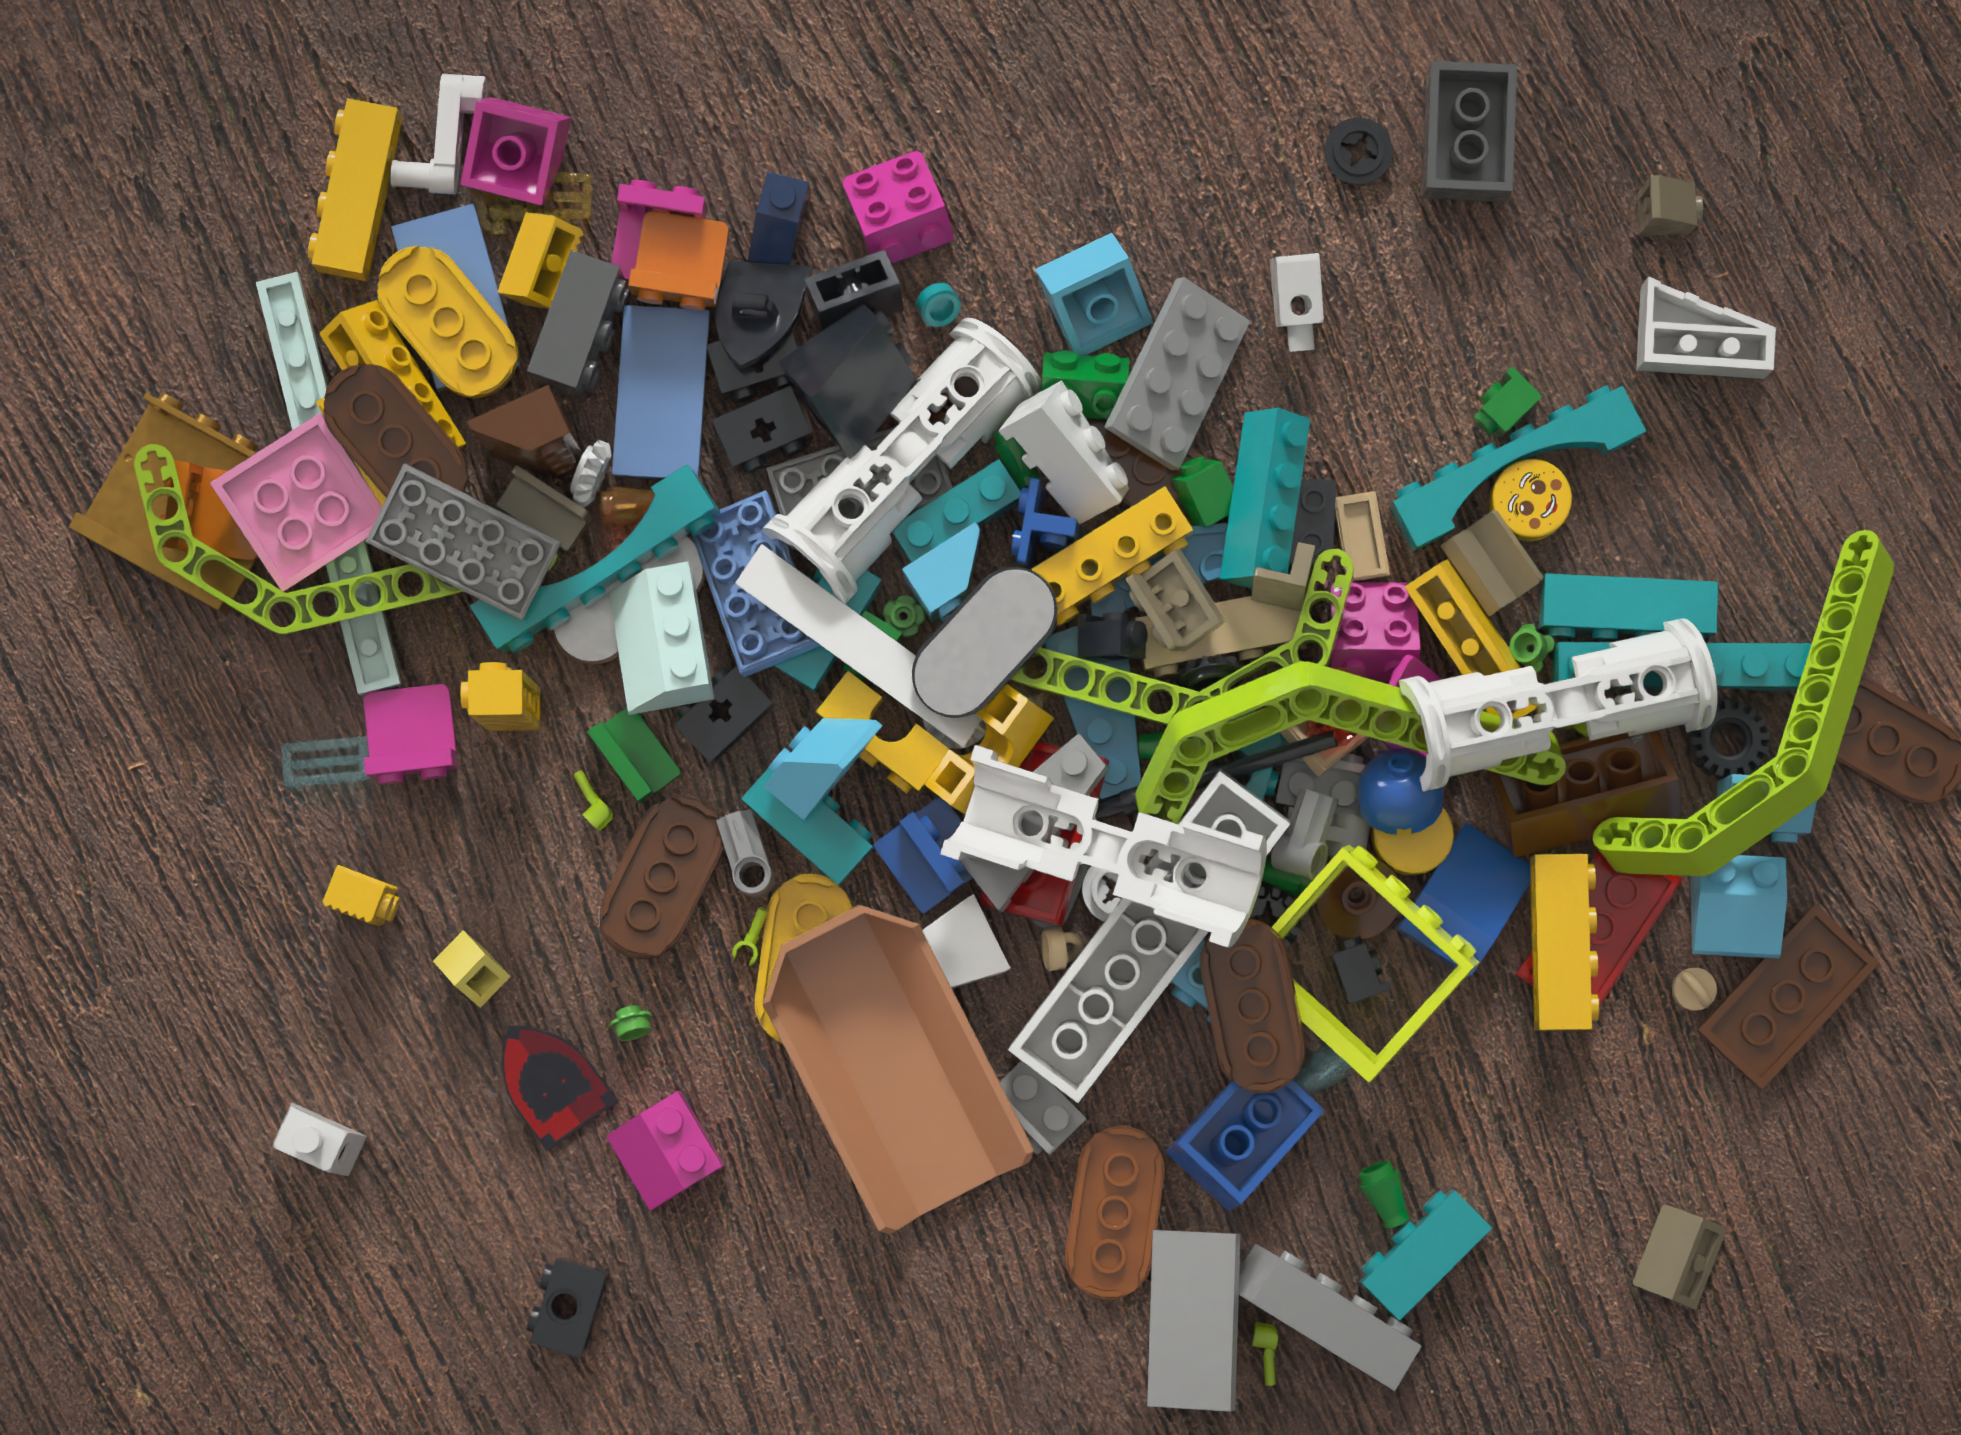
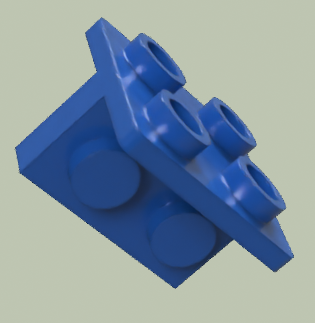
(1050, 530)
(915, 857)

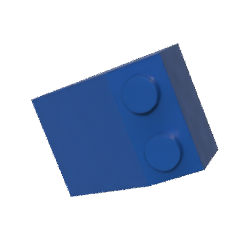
(1471, 893)
(1242, 1139)

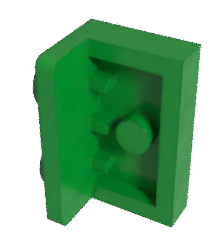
(1093, 379)

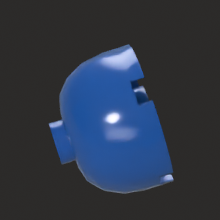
(1392, 792)

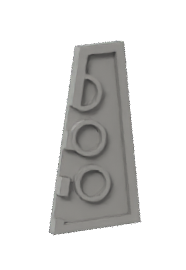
(1071, 767)

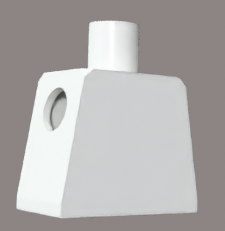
(1302, 278)
(965, 944)
(318, 1141)

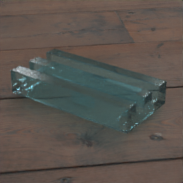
(289, 765)

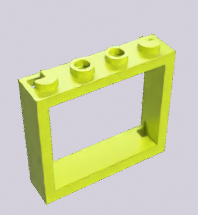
(1424, 918)

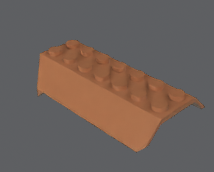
(892, 1064)

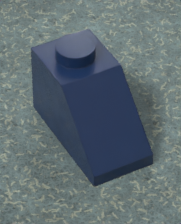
(779, 219)

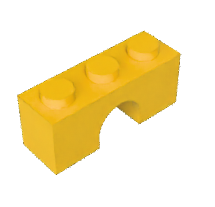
(1011, 731)
(909, 759)

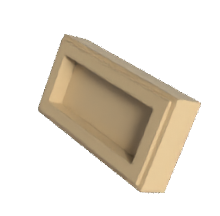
(1362, 535)

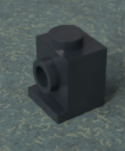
(1111, 638)
(1357, 970)

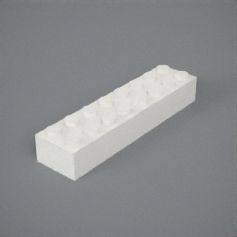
(1130, 958)

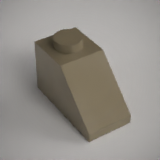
(1668, 206)

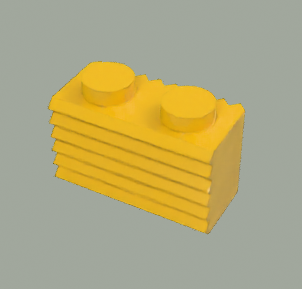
(538, 259)
(361, 897)

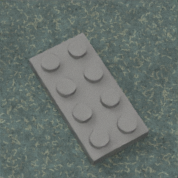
(1177, 374)

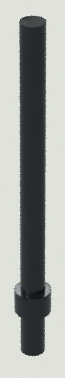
(1127, 803)

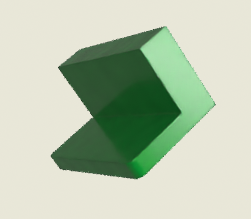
(635, 754)

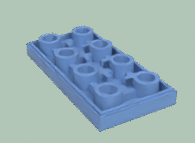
(462, 239)
(660, 391)
(753, 630)

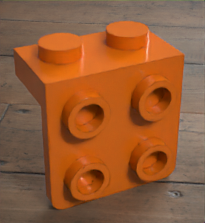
(679, 260)
(206, 513)

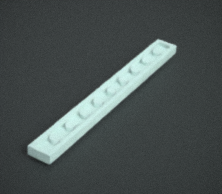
(302, 386)

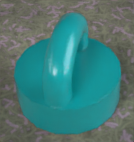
(938, 305)

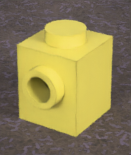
(471, 969)

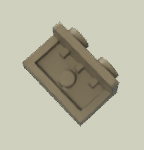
(1175, 602)

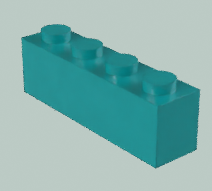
(1264, 494)
(1623, 605)

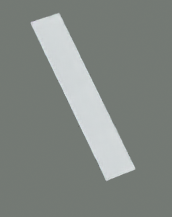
(844, 635)

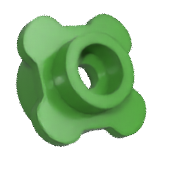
(1529, 636)

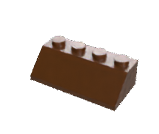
(530, 434)
(1599, 783)

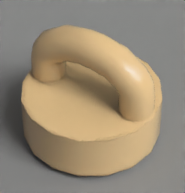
(1054, 948)
(1694, 989)

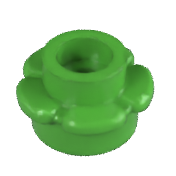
(907, 605)
(631, 1023)

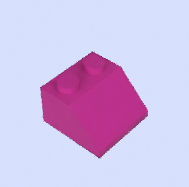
(514, 150)
(665, 1150)

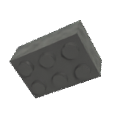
(1469, 131)
(579, 326)

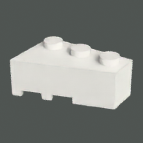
(1699, 338)
(1067, 452)

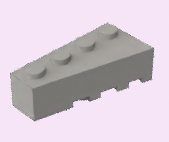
(1327, 1317)

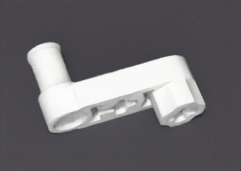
(441, 175)

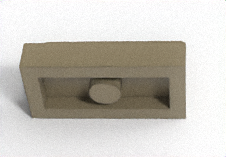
(544, 509)
(1492, 562)
(1285, 589)
(1679, 1256)

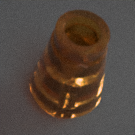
(623, 505)

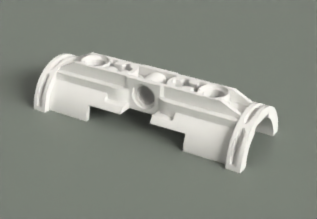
(849, 546)
(1453, 705)
(995, 834)

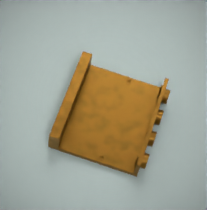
(118, 513)

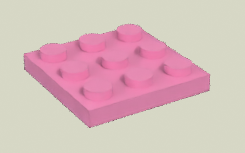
(299, 502)

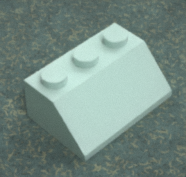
(661, 639)

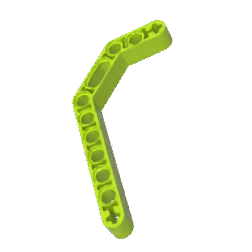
(267, 594)
(1144, 688)
(1289, 708)
(1806, 750)

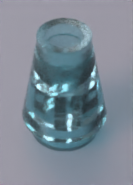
(1322, 1070)

